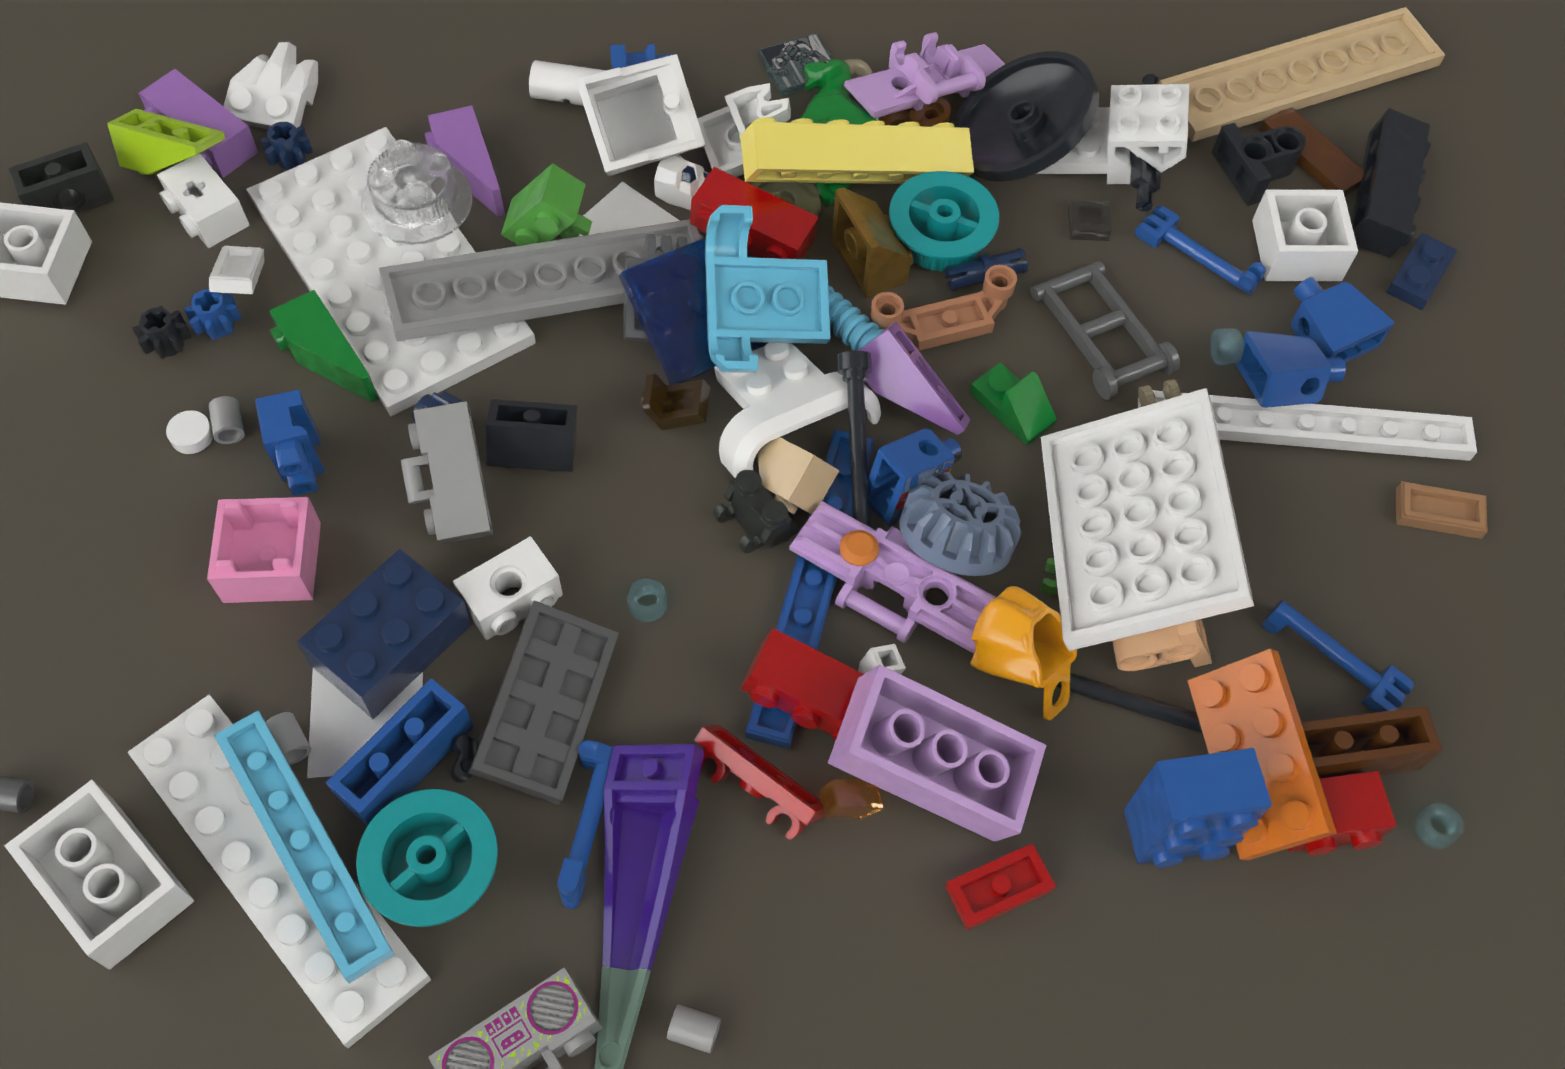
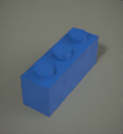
(401, 752)

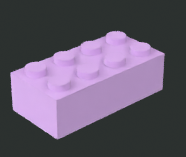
(938, 754)

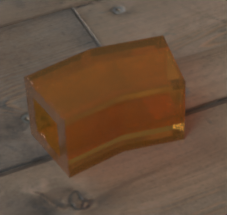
(850, 799)

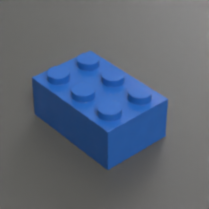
(1196, 807)

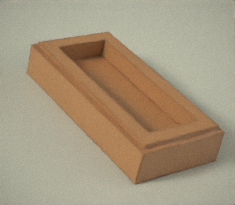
(1441, 510)

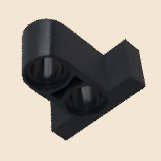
(1257, 158)

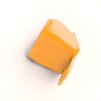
(1024, 643)

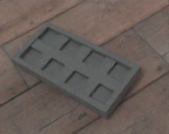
(544, 703)

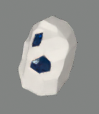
(678, 180)

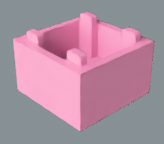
(264, 550)

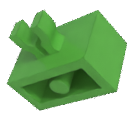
(547, 209)

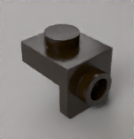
(676, 403)

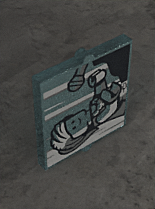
(788, 59)

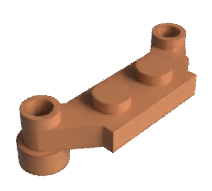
(948, 319)

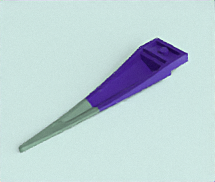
(646, 834)

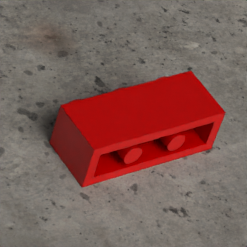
(777, 225)
(801, 682)

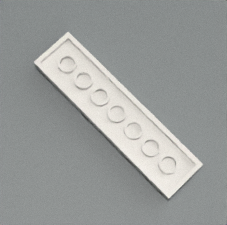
(209, 803)

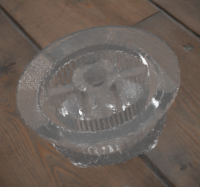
(415, 194)

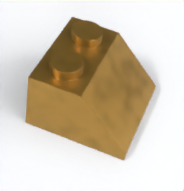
(868, 244)

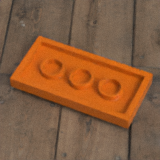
(1254, 708)

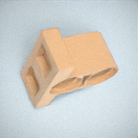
(1163, 647)

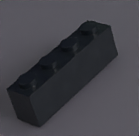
(1390, 183)

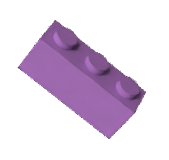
(183, 100)

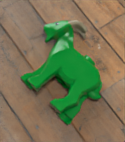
(834, 103)

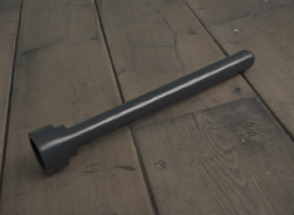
(854, 370)

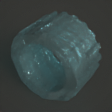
(1226, 346)
(647, 587)
(1449, 818)

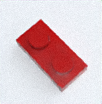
(1000, 886)

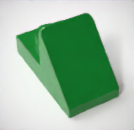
(1015, 402)

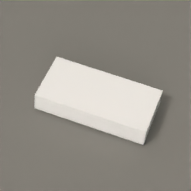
(236, 270)

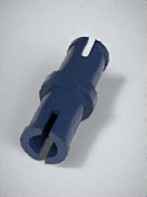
(974, 271)

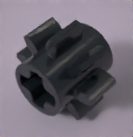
(161, 332)

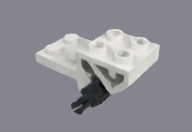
(1133, 138)

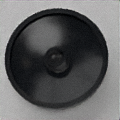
(1029, 114)

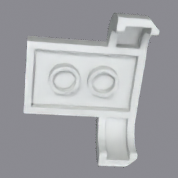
(779, 400)

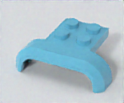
(758, 296)

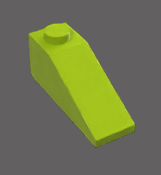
(154, 141)

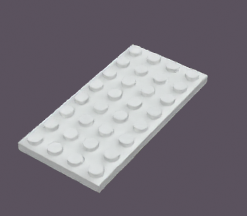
(336, 253)

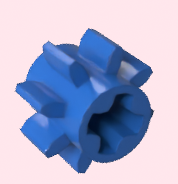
(212, 313)

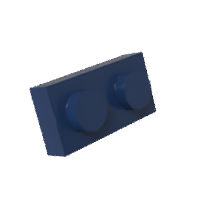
(1421, 271)

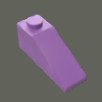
(460, 138)
(909, 381)

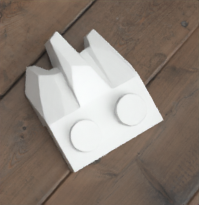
(273, 88)
(723, 127)

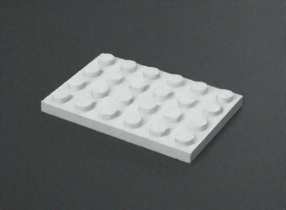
(1142, 522)

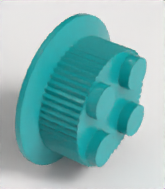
(943, 218)
(427, 858)

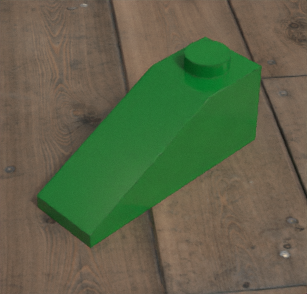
(319, 344)

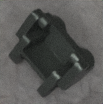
(756, 511)

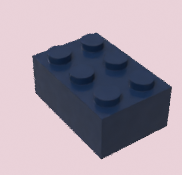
(385, 633)

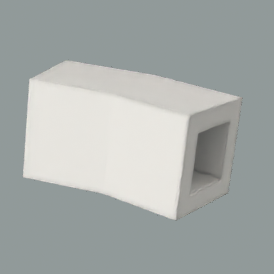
(884, 655)

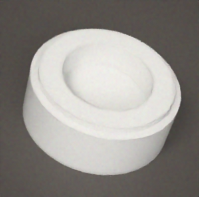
(189, 432)

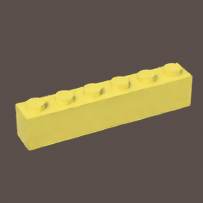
(851, 152)

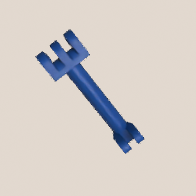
(1162, 226)
(1386, 688)
(573, 876)

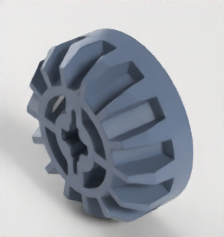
(947, 527)

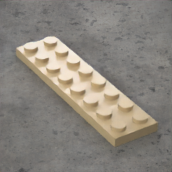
(1306, 71)

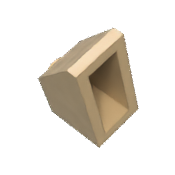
(794, 475)

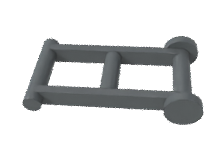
(1105, 379)

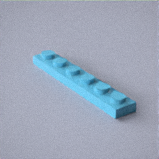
(304, 847)

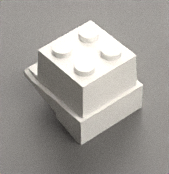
(640, 113)

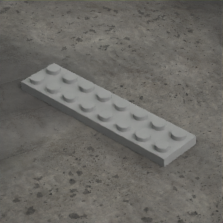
(516, 281)

